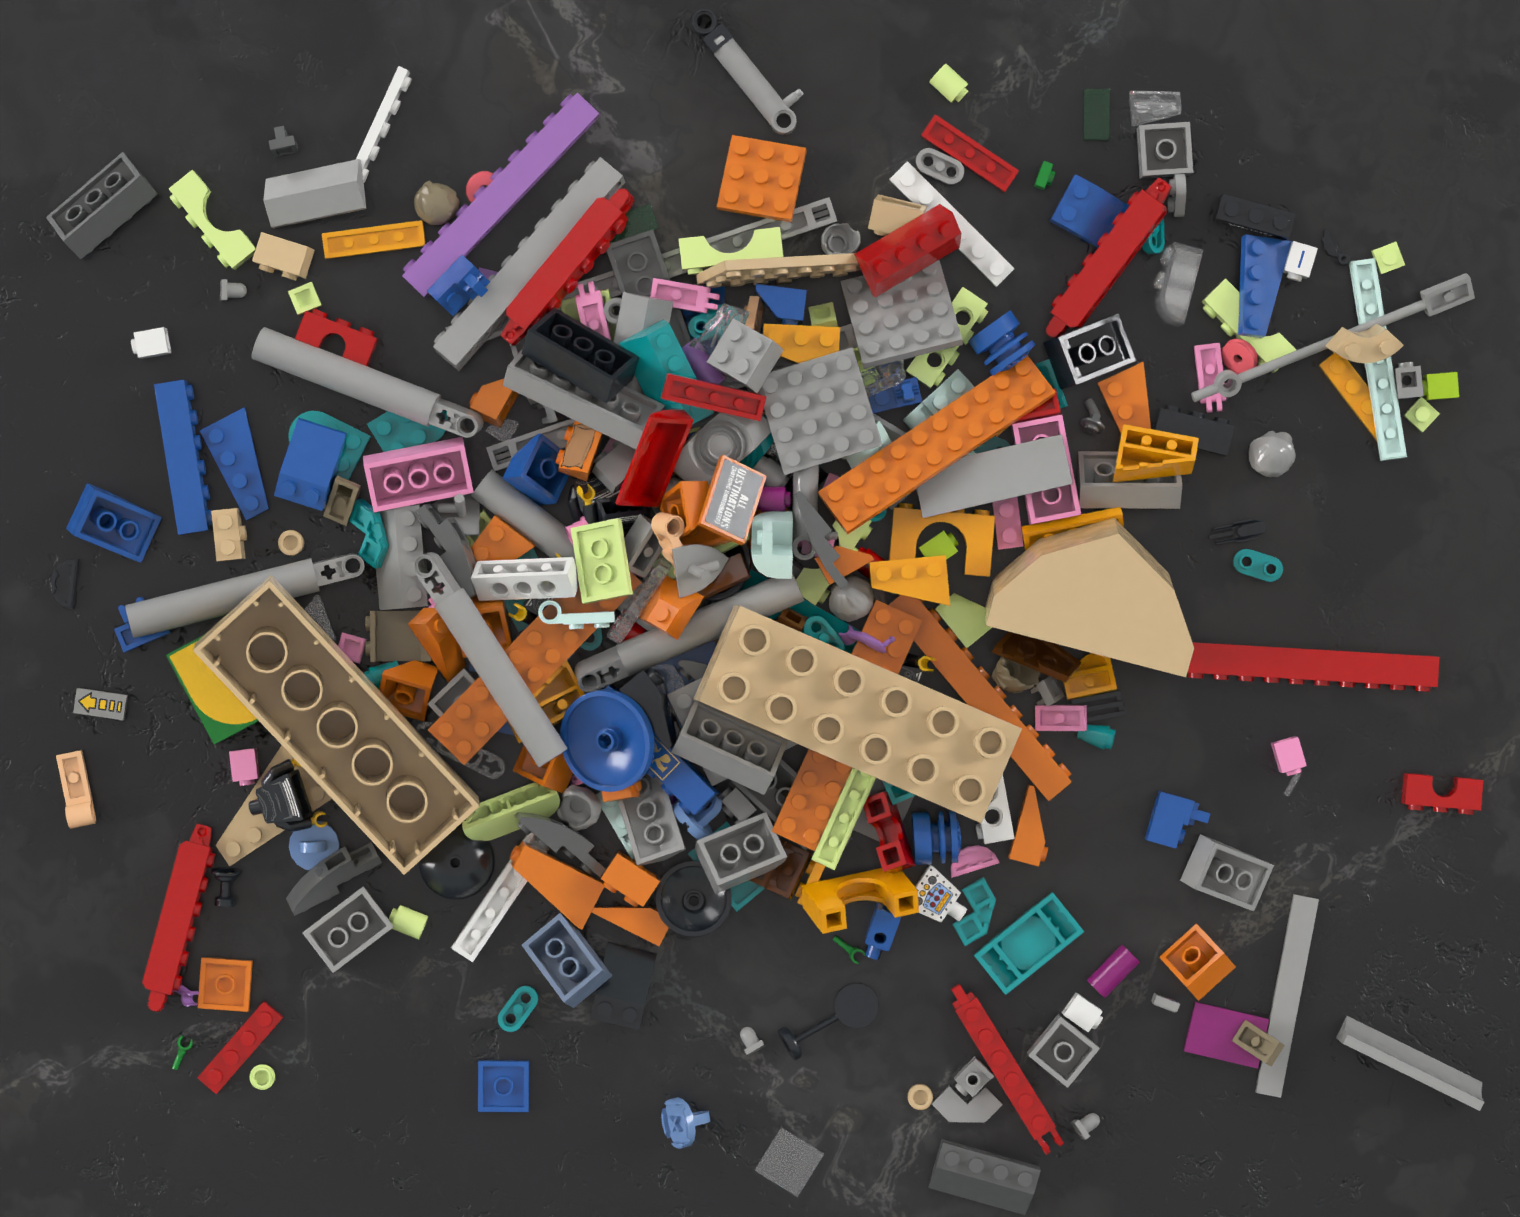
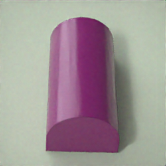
(1113, 971)

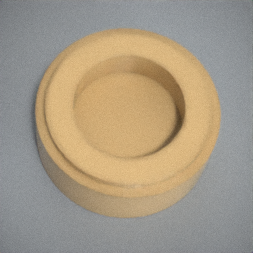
(291, 542)
(920, 1096)

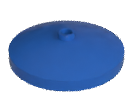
(607, 740)

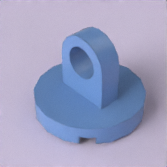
(698, 823)
(313, 845)
(680, 1122)

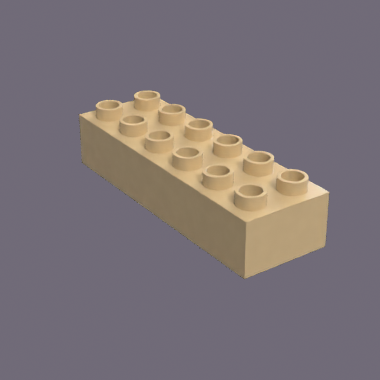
(857, 713)
(337, 724)

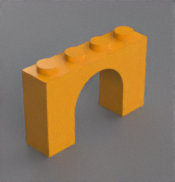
(975, 528)
(827, 899)

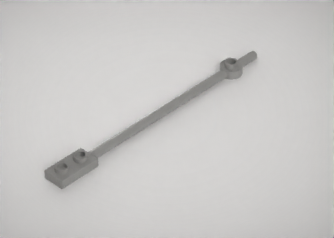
(1434, 300)

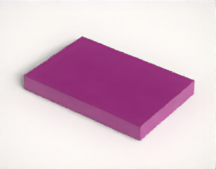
(1213, 1031)

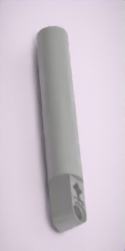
(362, 383)
(529, 520)
(223, 596)
(704, 626)
(490, 661)

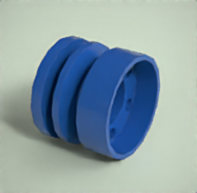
(1002, 343)
(935, 837)

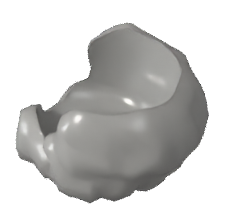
(1272, 454)
(852, 600)
(579, 807)

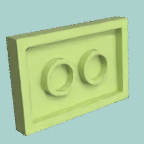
(601, 561)

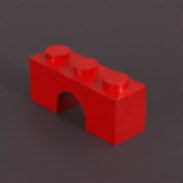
(316, 328)
(1464, 796)
(894, 846)

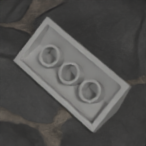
(315, 193)
(637, 314)
(651, 823)

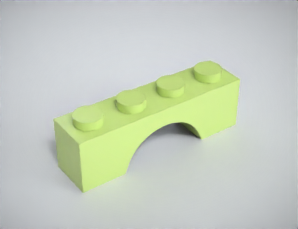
(193, 194)
(698, 254)
(1224, 304)
(812, 581)

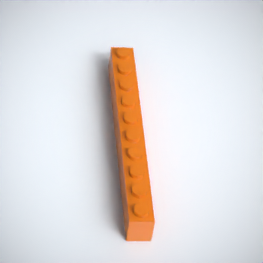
(977, 692)

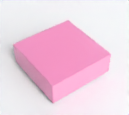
(352, 646)

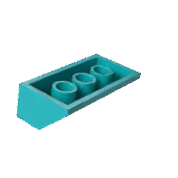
(658, 355)

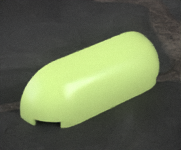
(497, 815)

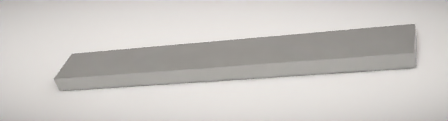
(1288, 990)

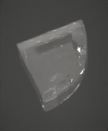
(505, 432)

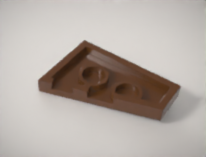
(1038, 655)

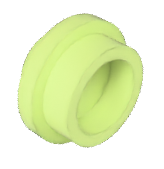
(262, 1077)

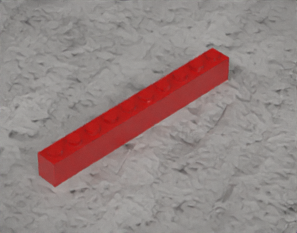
(1314, 665)

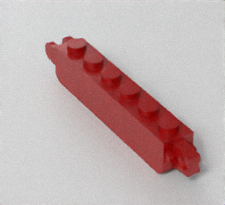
(1110, 259)
(567, 264)
(177, 917)
(1004, 1067)

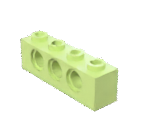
(919, 367)

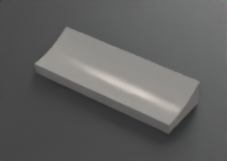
(619, 418)
(997, 476)
(1411, 1062)

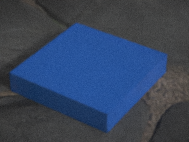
(503, 1086)

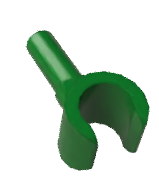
(848, 948)
(181, 1052)

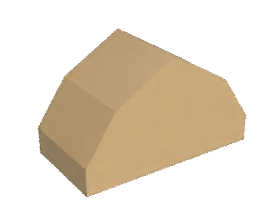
(1095, 595)

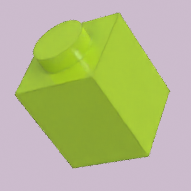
(1440, 386)
(940, 545)

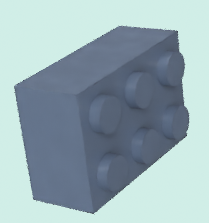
(566, 960)

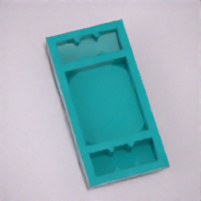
(1028, 943)

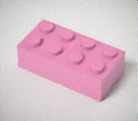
(417, 474)
(1055, 502)

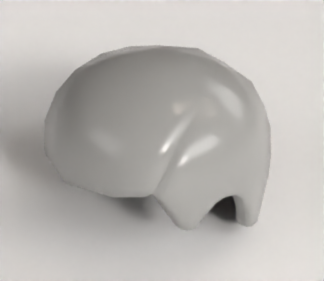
(840, 239)

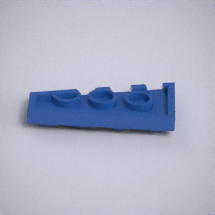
(1260, 279)
(235, 455)

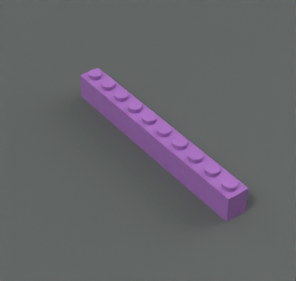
(502, 193)

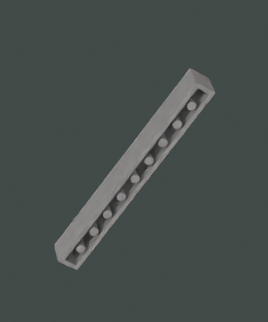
(487, 312)

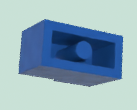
(458, 285)
(898, 396)
(1169, 816)

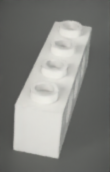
(525, 579)
(1002, 828)

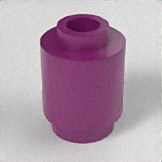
(774, 499)

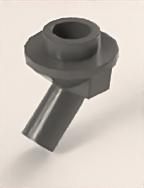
(1092, 423)

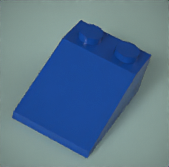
(1087, 210)
(310, 464)
(113, 523)

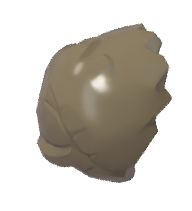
(436, 203)
(1014, 676)

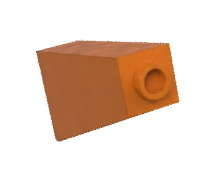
(560, 883)

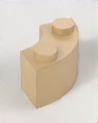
(1365, 346)

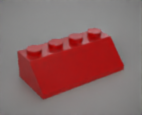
(909, 249)

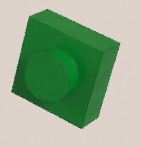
(1044, 176)

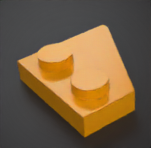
(1091, 678)

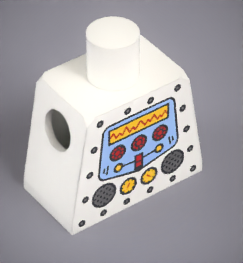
(938, 896)

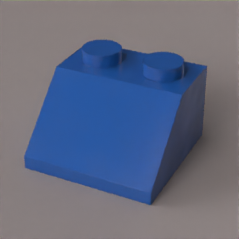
(783, 303)
(535, 471)

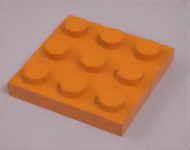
(761, 178)

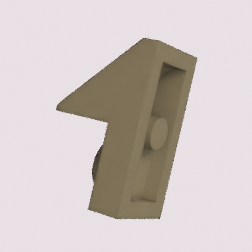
(342, 500)
(1258, 1043)

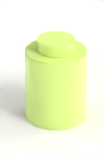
(949, 84)
(408, 921)

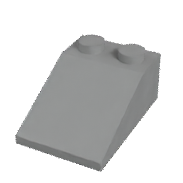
(1226, 873)

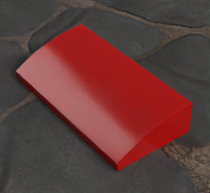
(655, 458)

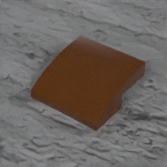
(785, 877)

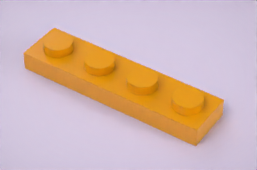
(373, 239)
(1351, 388)
(1033, 532)

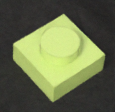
(1388, 258)
(304, 298)
(823, 315)
(1421, 414)

